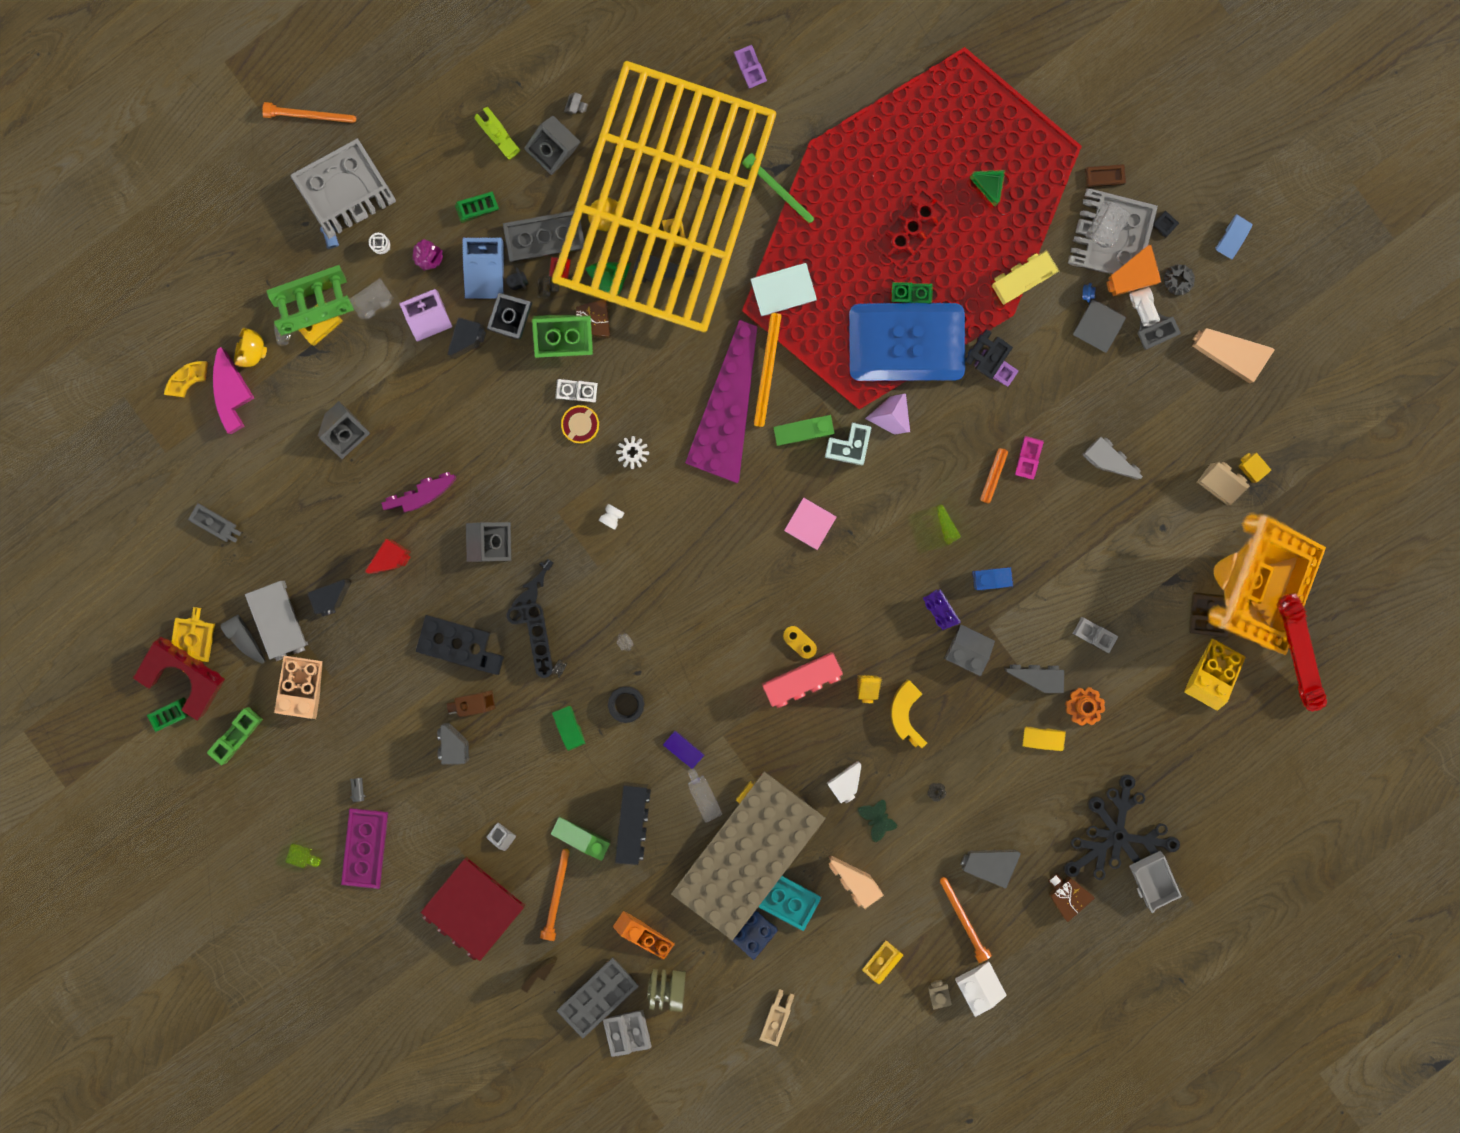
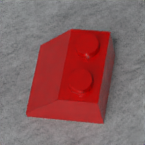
(389, 557)

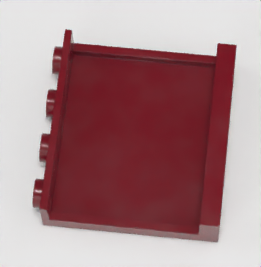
(472, 909)

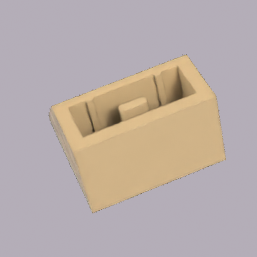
(1223, 482)

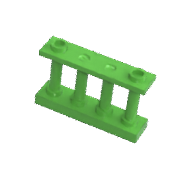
(304, 287)

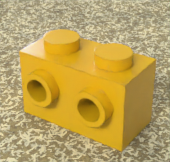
(318, 331)

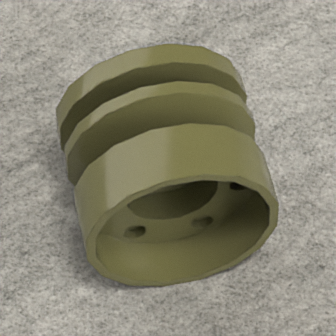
(667, 990)

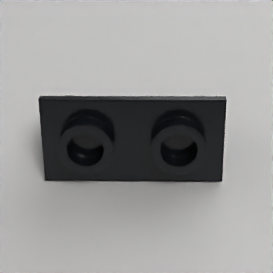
(517, 280)

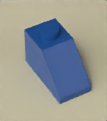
(992, 578)

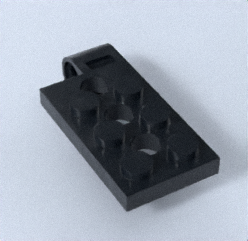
(482, 661)

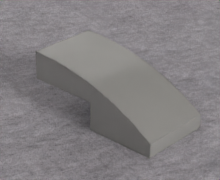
(1095, 635)

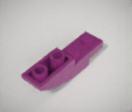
(427, 492)

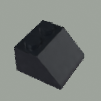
(465, 337)
(329, 597)

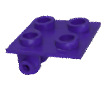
(941, 610)

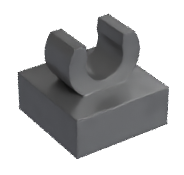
(574, 104)

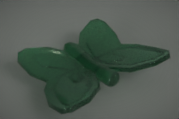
(879, 818)

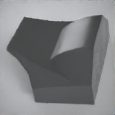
(1158, 333)

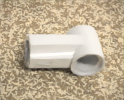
(1144, 302)

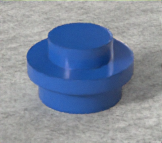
(1089, 292)

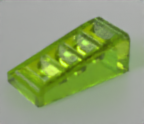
(948, 528)

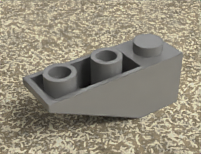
(1106, 458)

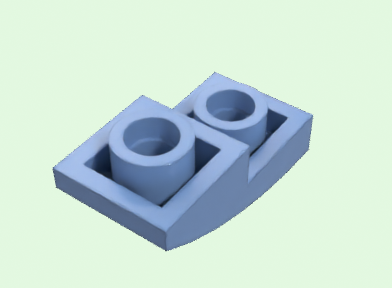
(1234, 236)

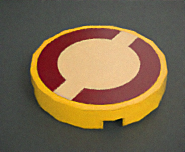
(580, 424)

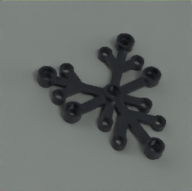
(1100, 849)

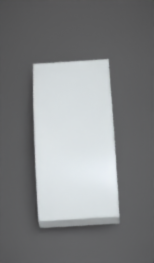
(576, 390)

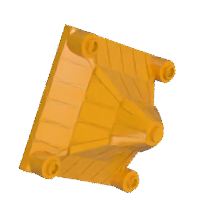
(1258, 575)

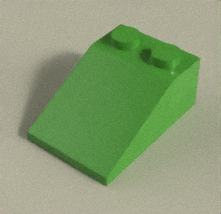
(562, 335)

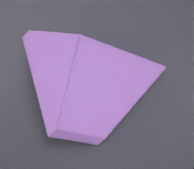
(892, 415)

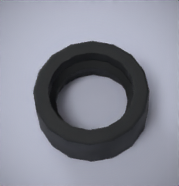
(621, 718)

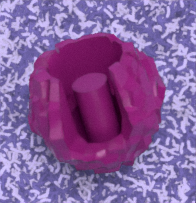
(427, 255)

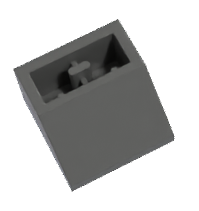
(453, 747)

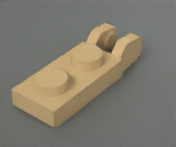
(776, 1020)

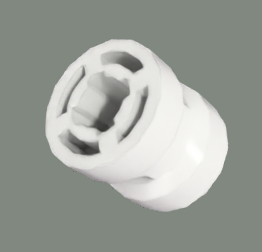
(379, 243)
(610, 518)

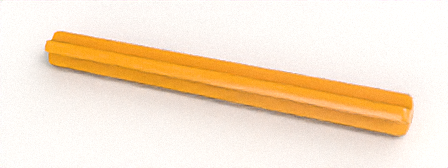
(767, 369)

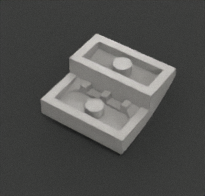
(627, 1033)

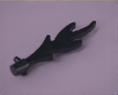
(532, 592)

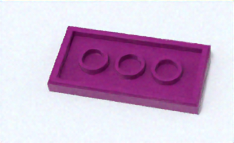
(364, 848)

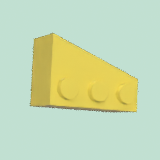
(1024, 277)

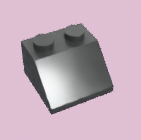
(552, 145)
(488, 541)
(970, 650)

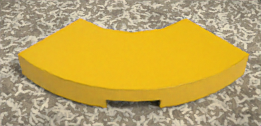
(185, 377)

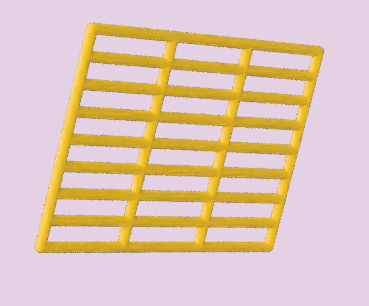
(653, 231)

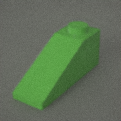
(804, 430)
(581, 838)

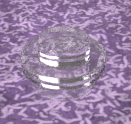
(624, 642)

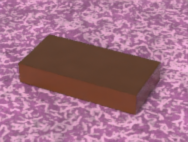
(1105, 175)

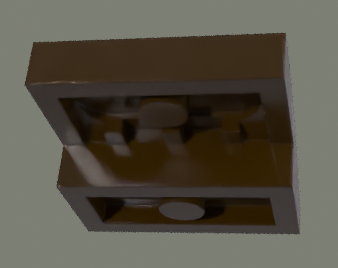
(1199, 616)
(540, 971)

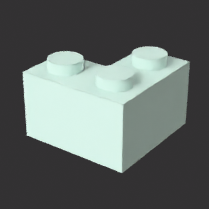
(853, 450)

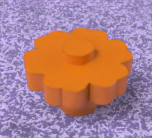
(1085, 706)

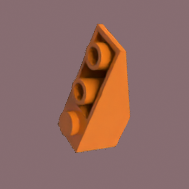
(642, 935)

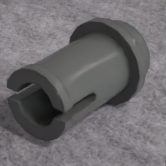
(357, 789)

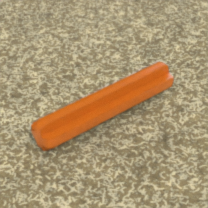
(994, 475)

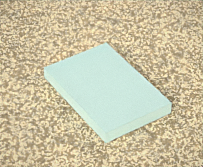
(783, 289)

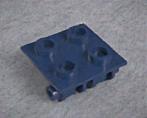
(755, 935)

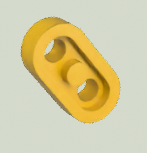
(799, 642)

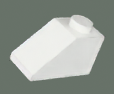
(846, 783)

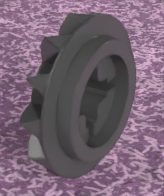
(1171, 283)

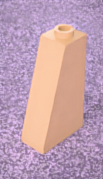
(1235, 354)

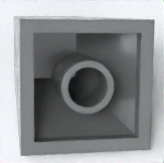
(341, 430)

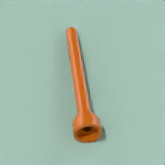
(271, 110)
(548, 932)
(981, 952)

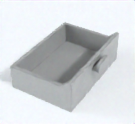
(1155, 881)

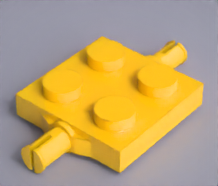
(194, 636)

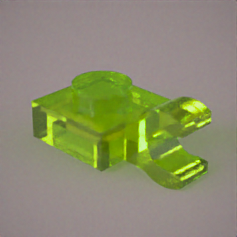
(300, 857)

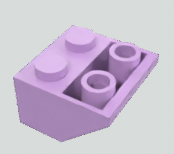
(426, 315)

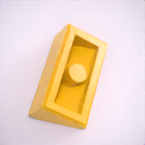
(882, 962)

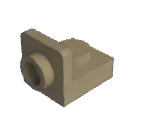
(939, 994)

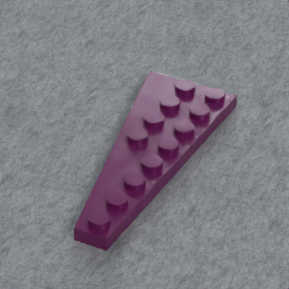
(722, 428)

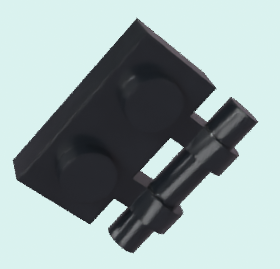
(993, 357)

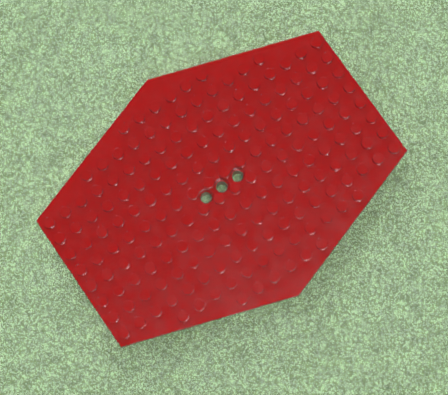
(874, 179)

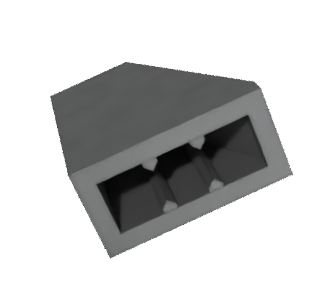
(991, 865)

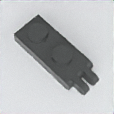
(214, 523)

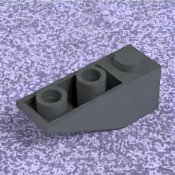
(1045, 680)

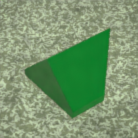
(989, 184)
(608, 275)

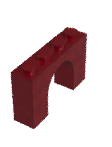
(203, 680)

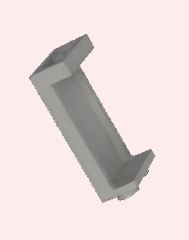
(276, 620)

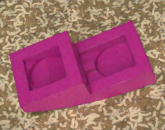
(1029, 457)

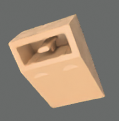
(299, 687)
(861, 884)

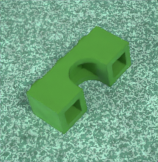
(237, 734)

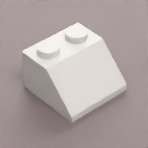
(981, 988)

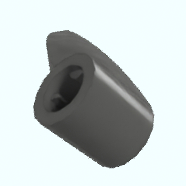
(239, 634)

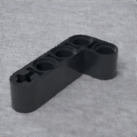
(535, 640)

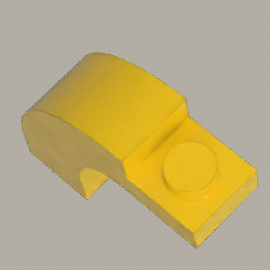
(900, 707)

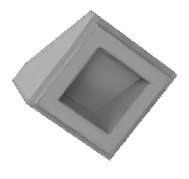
(501, 837)

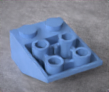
(483, 267)

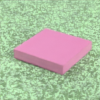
(810, 523)

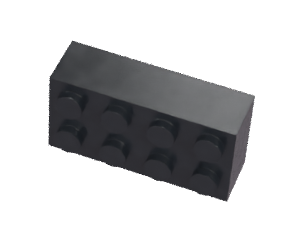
(631, 823)

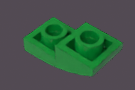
(911, 292)
(568, 728)

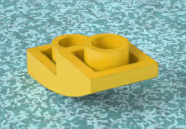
(1044, 739)

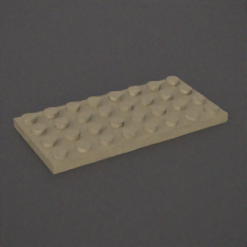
(748, 855)

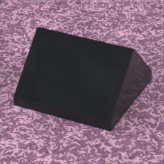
(509, 316)

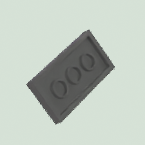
(540, 236)

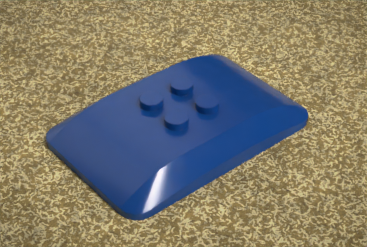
(907, 341)

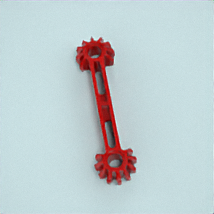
(1302, 652)

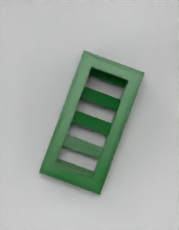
(474, 200)
(177, 708)

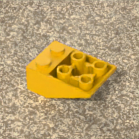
(1215, 675)

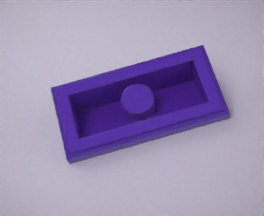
(683, 749)

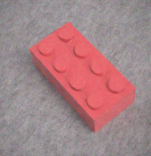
(801, 679)

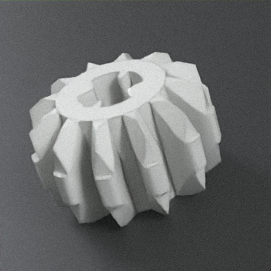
(637, 457)

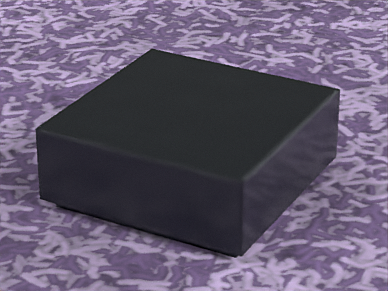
(1165, 224)

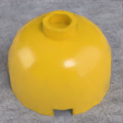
(249, 349)

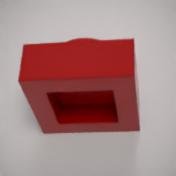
(565, 274)

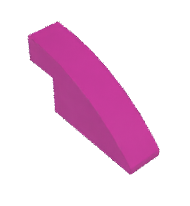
(229, 391)

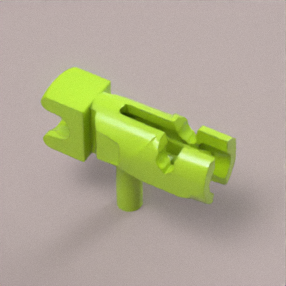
(498, 134)

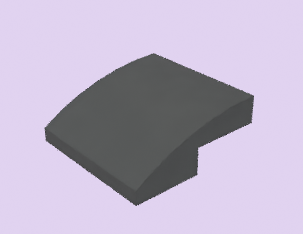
(1099, 325)

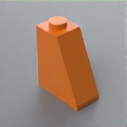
(1135, 274)

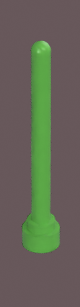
(748, 163)

